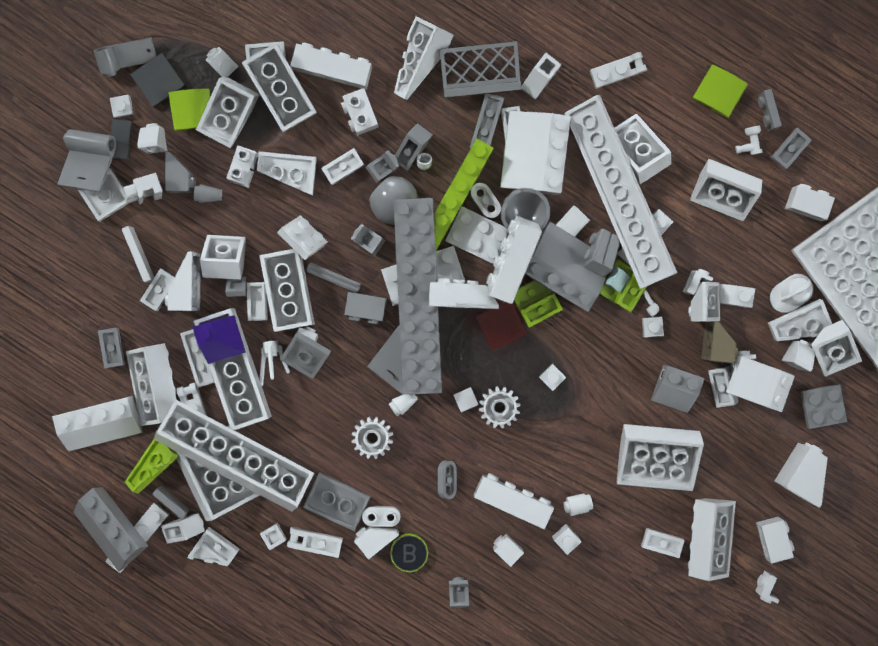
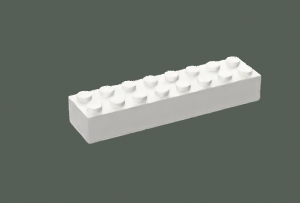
(233, 456)

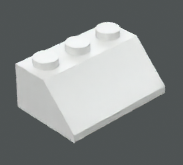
(726, 190)
(460, 294)

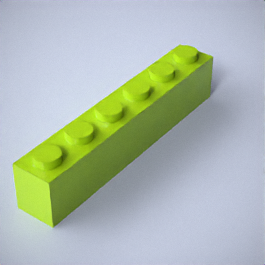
(460, 188)

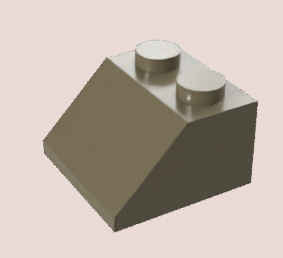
(718, 344)

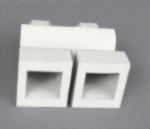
(242, 162)
(143, 187)

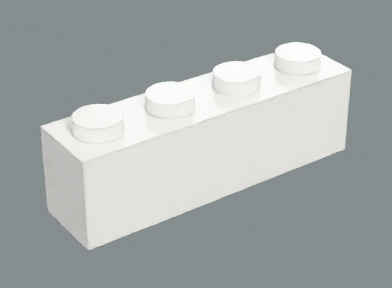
(331, 66)
(513, 501)

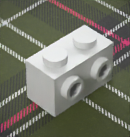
(360, 112)

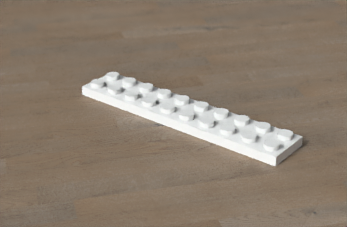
(620, 192)

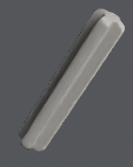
(333, 277)

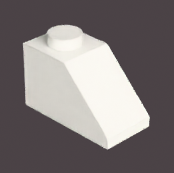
(152, 139)
(736, 295)
(800, 356)
(183, 528)
(374, 539)

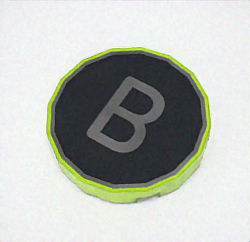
(409, 552)

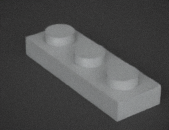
(487, 119)

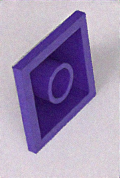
(219, 339)

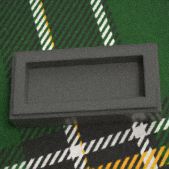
(122, 132)

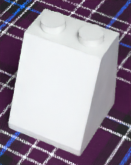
(805, 473)

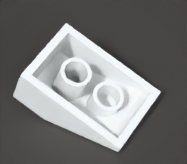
(227, 111)
(643, 148)
(185, 288)
(760, 383)

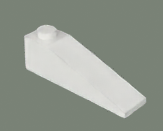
(421, 56)

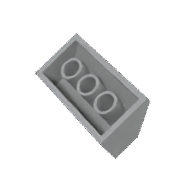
(109, 527)

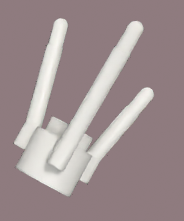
(269, 351)

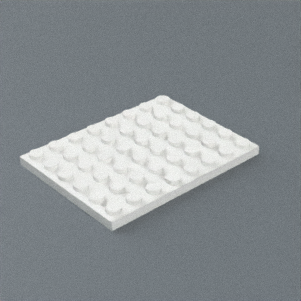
(845, 268)

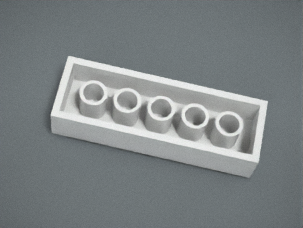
(238, 382)

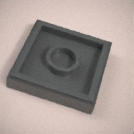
(157, 79)

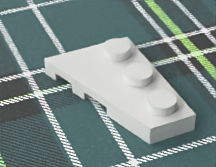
(290, 169)
(801, 323)

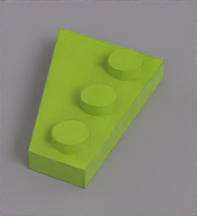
(150, 465)

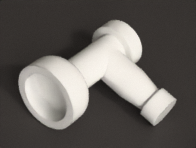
(754, 146)

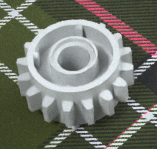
(499, 417)
(365, 445)

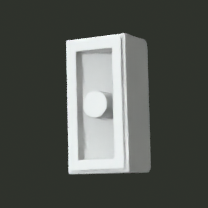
(573, 221)
(719, 381)

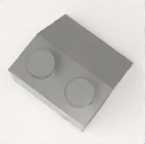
(677, 388)

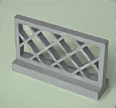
(486, 85)

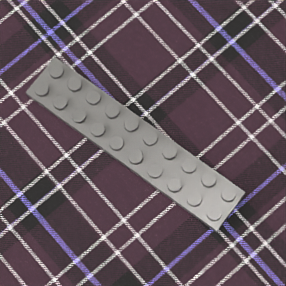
(414, 273)

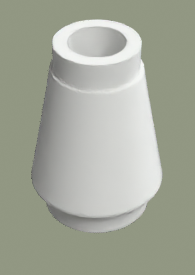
(402, 403)

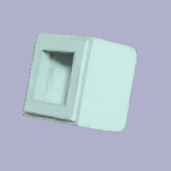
(617, 279)

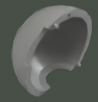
(384, 195)
(526, 204)

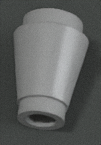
(207, 194)

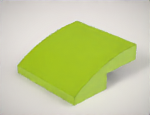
(720, 91)
(188, 107)
(629, 295)
(536, 302)

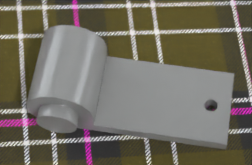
(123, 55)

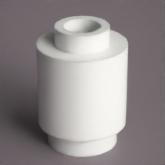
(578, 504)

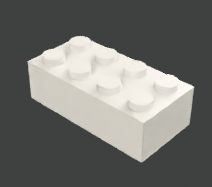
(279, 87)
(514, 259)
(286, 290)

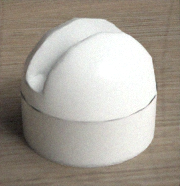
(424, 161)

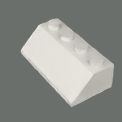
(151, 382)
(98, 423)
(711, 539)

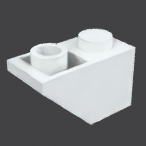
(540, 76)

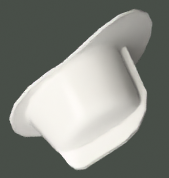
(791, 293)

